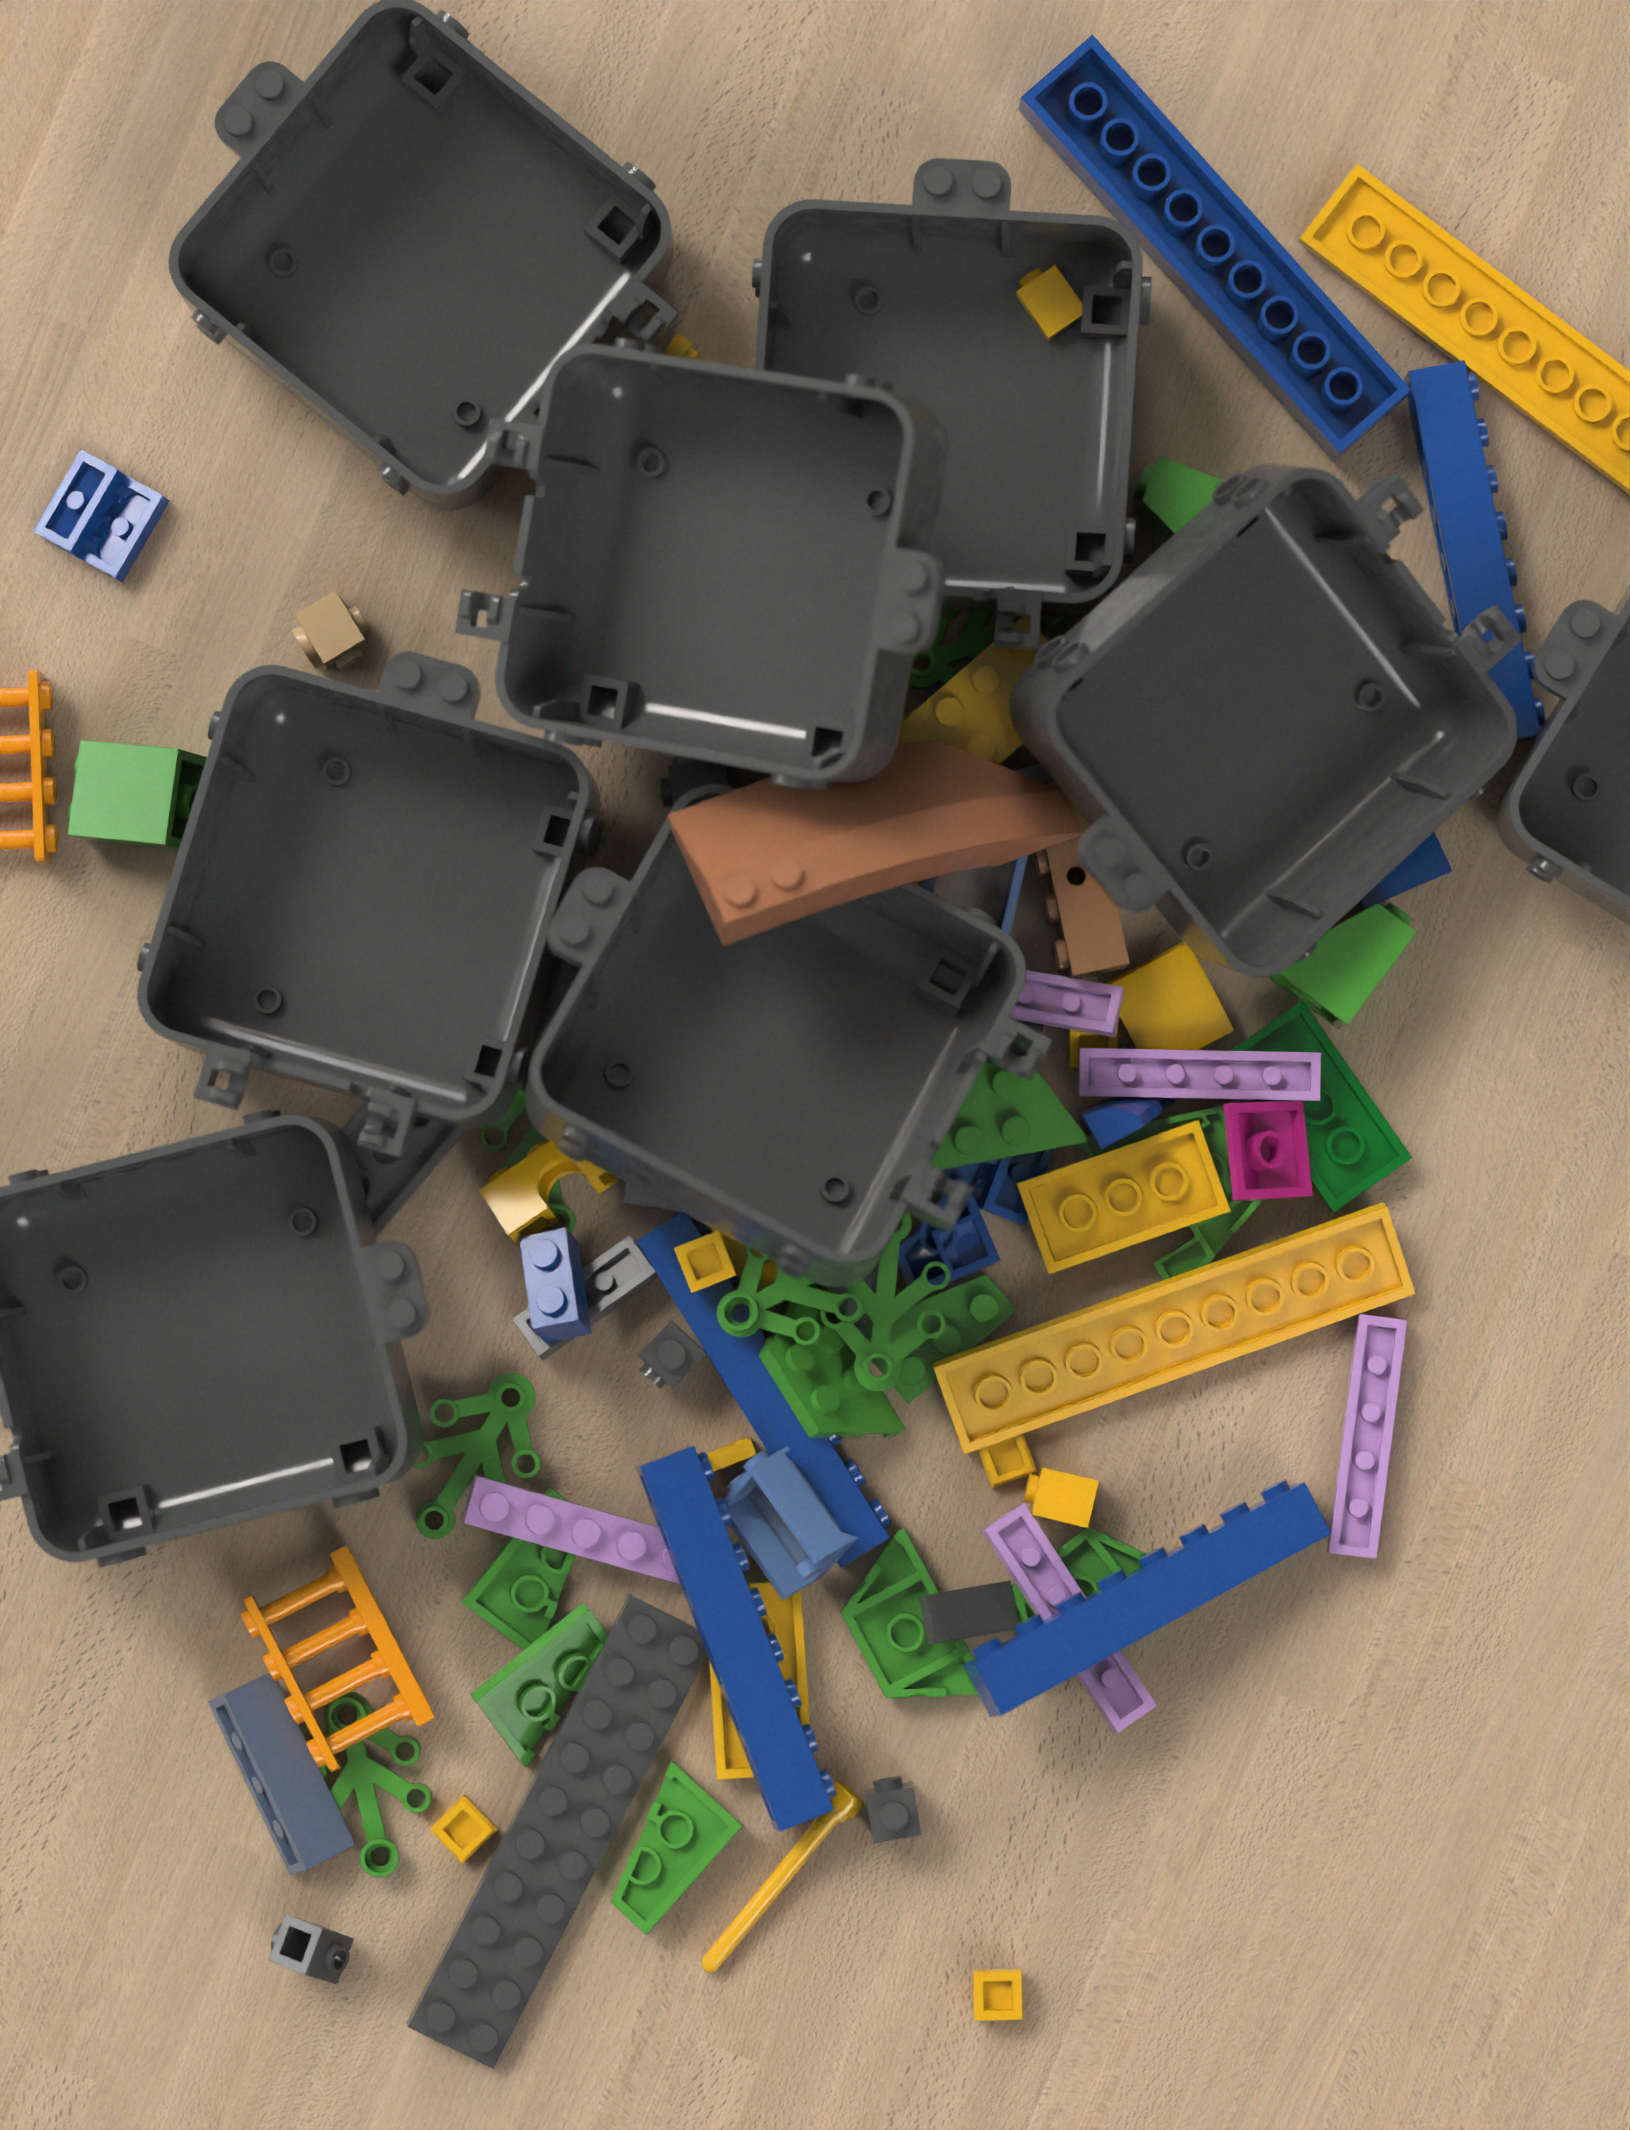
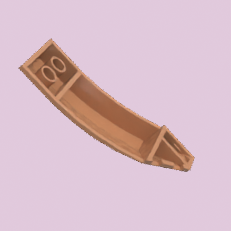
(794, 851)

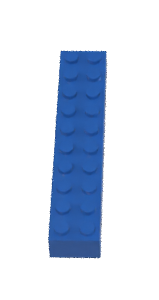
(1213, 248)

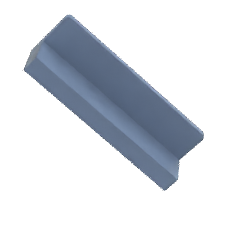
(281, 1774)

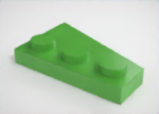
(970, 1316)
(521, 1588)
(537, 1683)
(676, 1846)

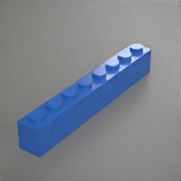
(1466, 522)
(759, 1396)
(1146, 1598)
(735, 1638)

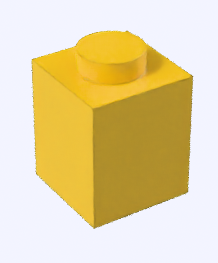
(1049, 301)
(1061, 1496)

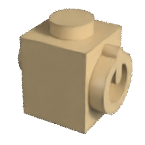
(331, 632)

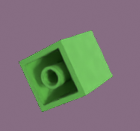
(1171, 496)
(133, 794)
(1348, 963)

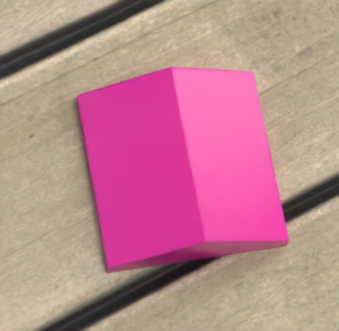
(1267, 1150)

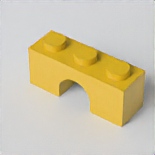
(522, 1192)

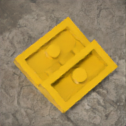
(1171, 1003)

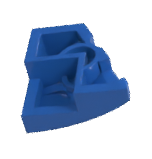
(1120, 1116)
(962, 1249)

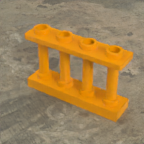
(43, 788)
(385, 1662)

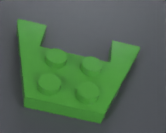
(1210, 1233)

